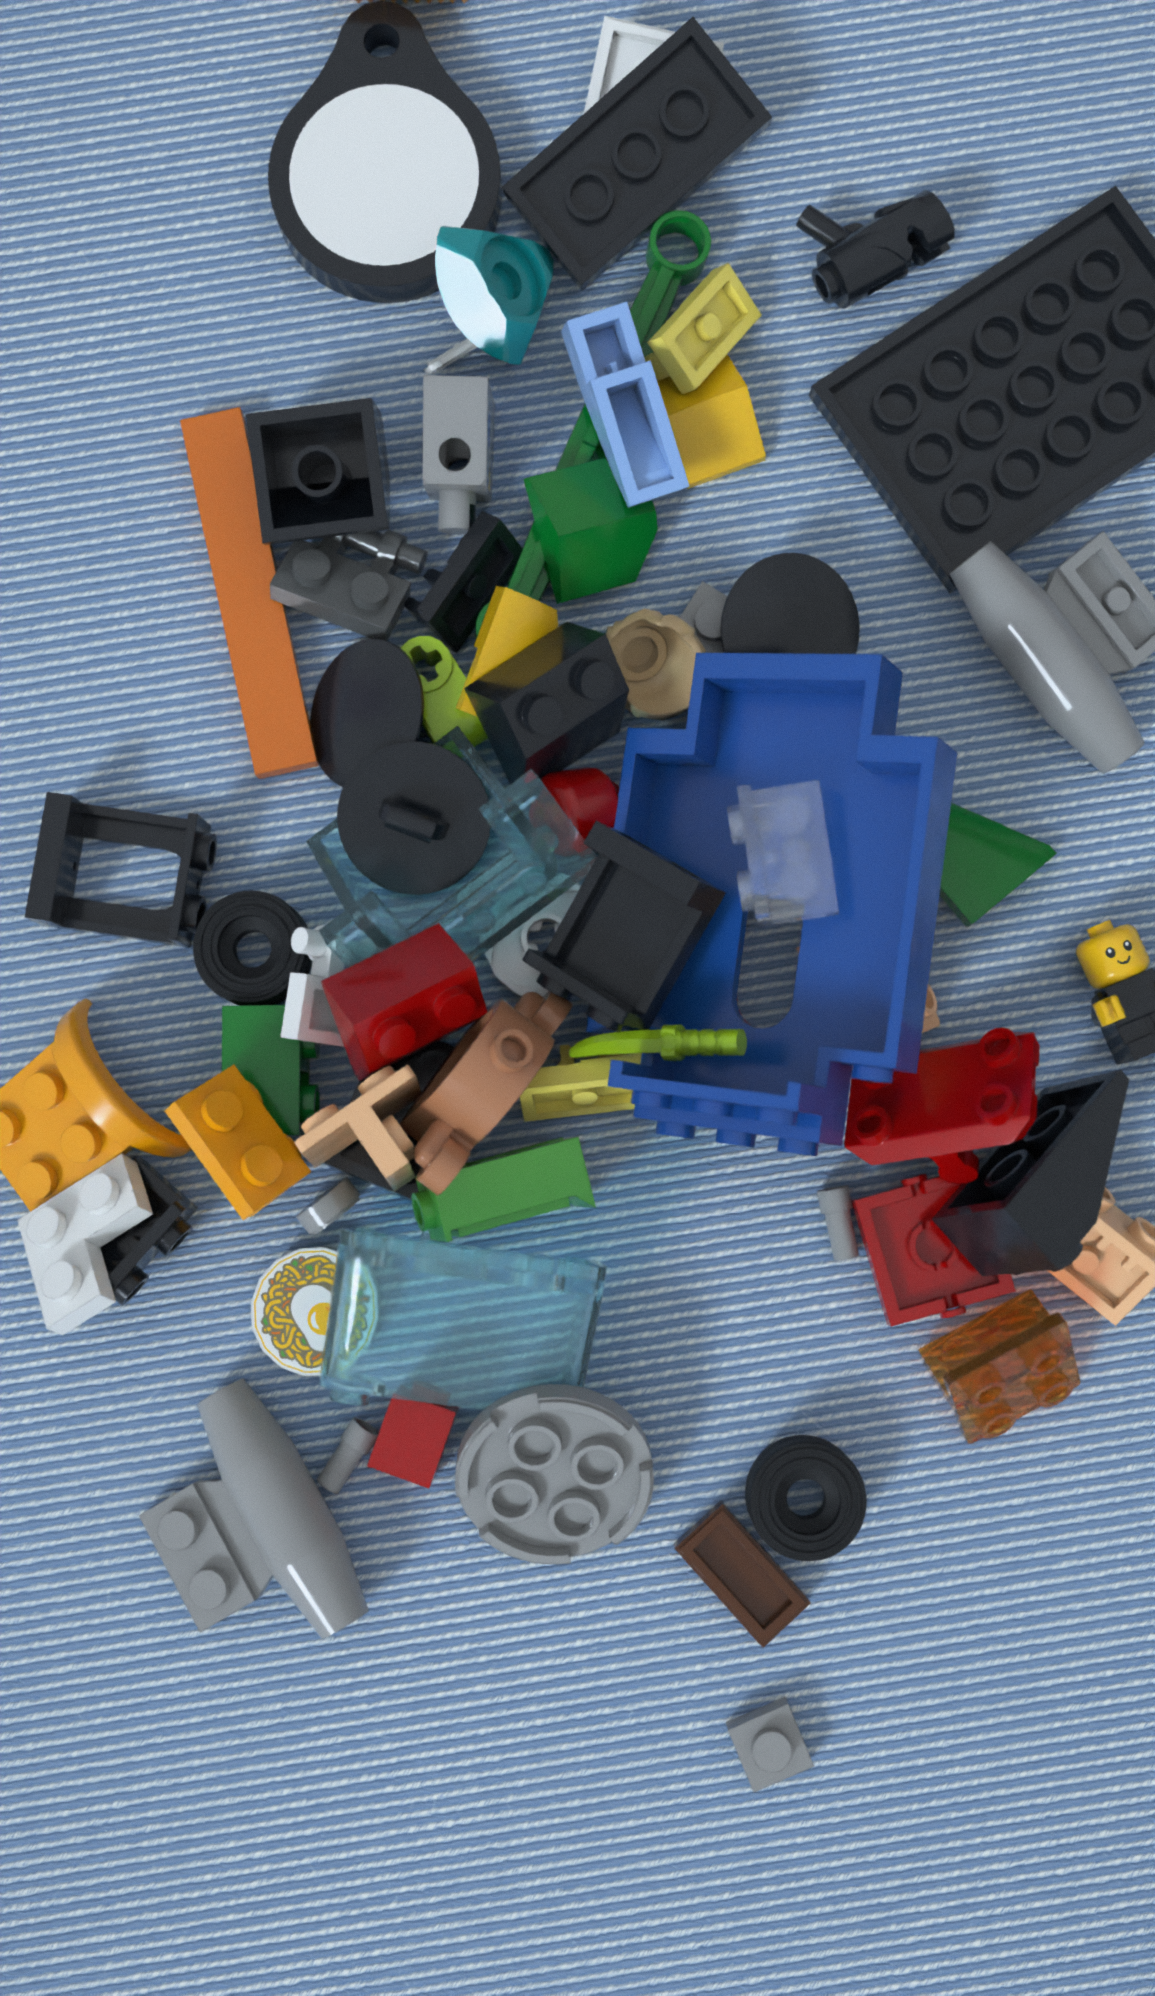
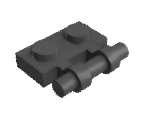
(345, 590)

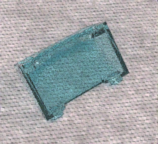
(454, 1320)

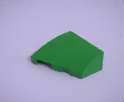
(985, 863)

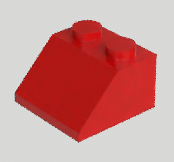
(404, 1000)

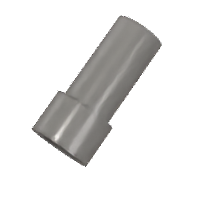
(836, 1206)
(355, 1443)

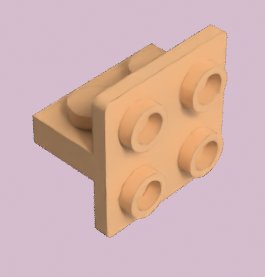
(370, 1122)

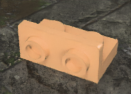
(1114, 1264)

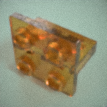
(1003, 1366)

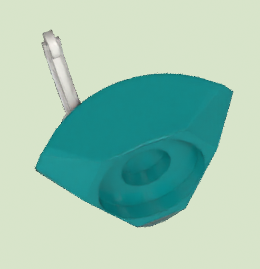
(491, 291)

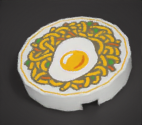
(293, 1308)

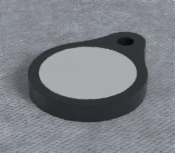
(381, 163)

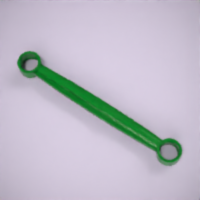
(649, 314)

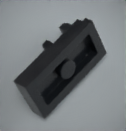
(466, 585)

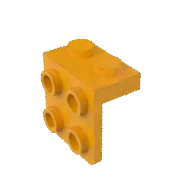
(238, 1141)

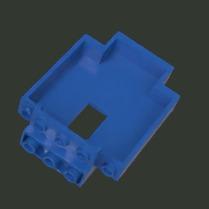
(857, 971)

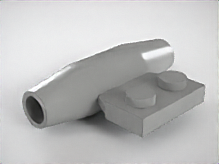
(1067, 639)
(254, 1524)

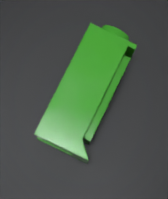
(506, 1190)

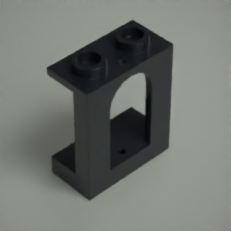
(58, 858)

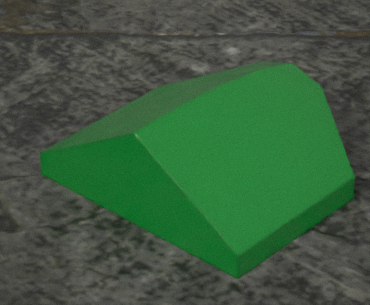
(588, 529)

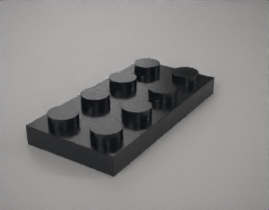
(637, 153)

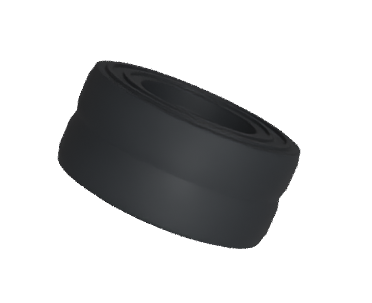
(217, 944)
(812, 1535)

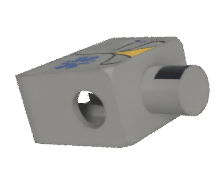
(455, 428)

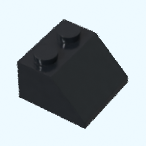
(320, 470)
(551, 701)

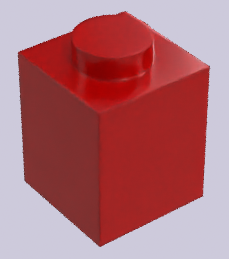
(413, 1440)

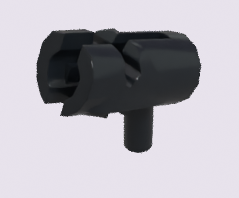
(874, 255)

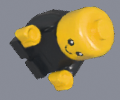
(1126, 999)

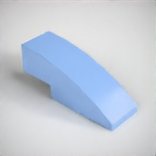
(625, 404)

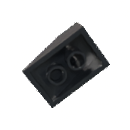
(1043, 1190)

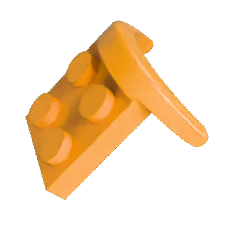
(71, 1117)

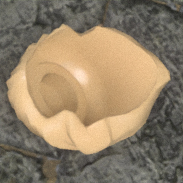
(656, 662)

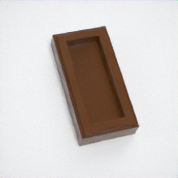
(741, 1574)

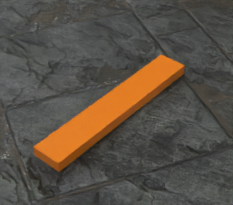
(242, 573)

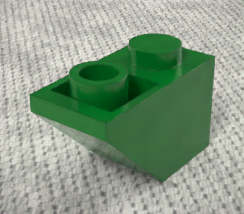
(271, 1063)

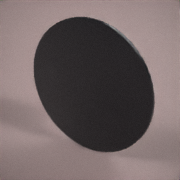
(790, 608)
(363, 704)
(413, 817)

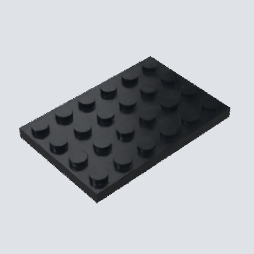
(1010, 390)

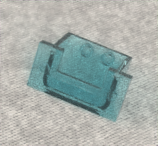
(525, 866)

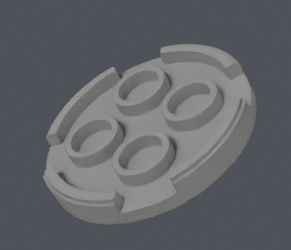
(554, 1473)

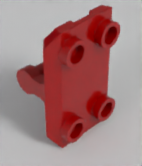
(956, 1103)

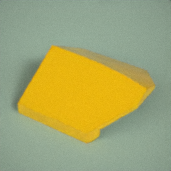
(714, 425)

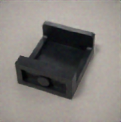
(626, 932)

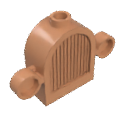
(480, 1083)

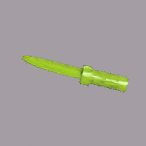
(671, 1041)

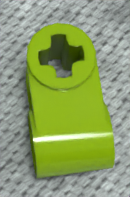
(443, 692)

